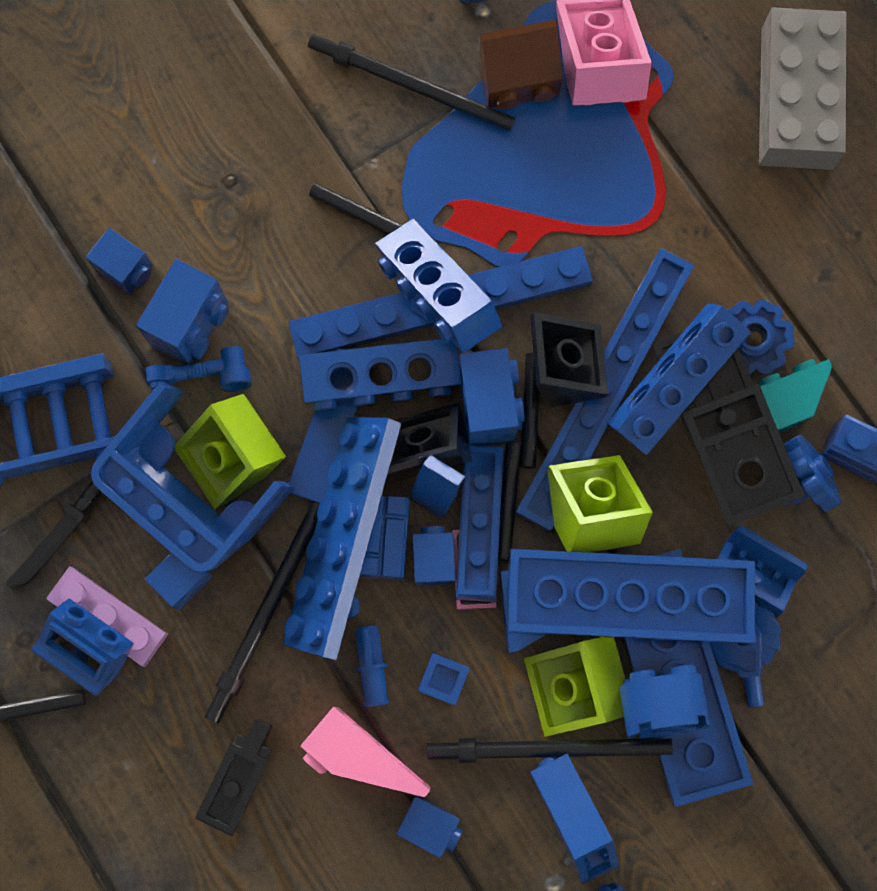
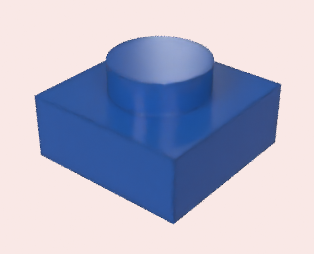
(443, 679)

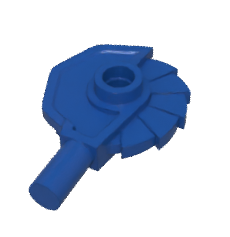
(750, 658)

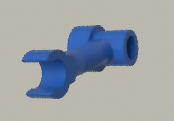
(230, 368)

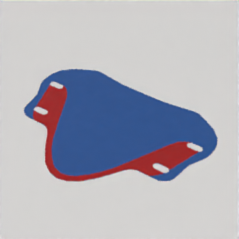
(552, 173)

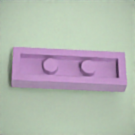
(112, 611)

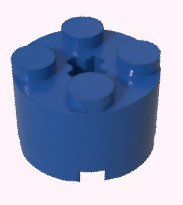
(663, 703)

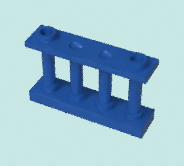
(52, 383)

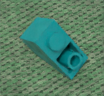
(795, 396)

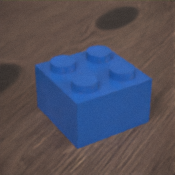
(184, 313)
(488, 397)

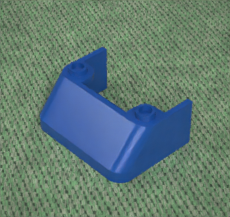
(135, 480)

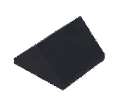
(568, 359)
(428, 433)

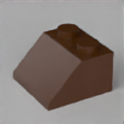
(520, 65)

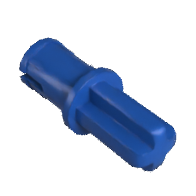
(371, 666)

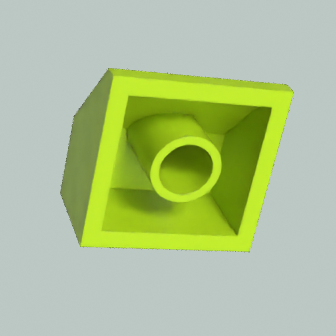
(228, 450)
(597, 505)
(577, 685)

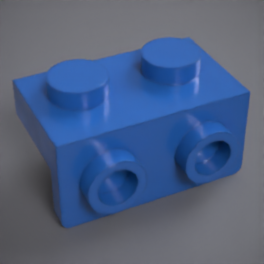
(774, 568)

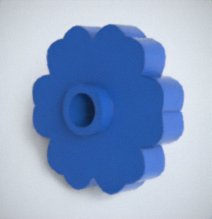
(775, 334)
(813, 474)

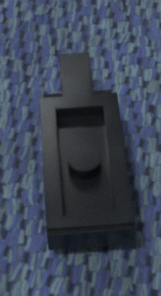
(236, 780)

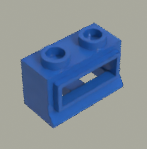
(91, 638)

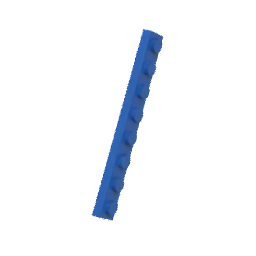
(397, 316)
(622, 360)

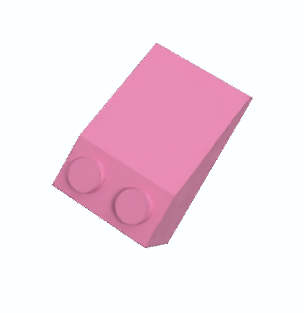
(602, 51)
(352, 753)

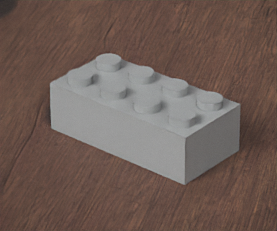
(803, 89)

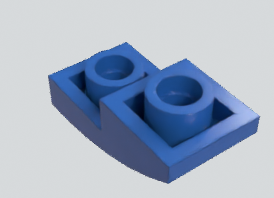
(436, 487)

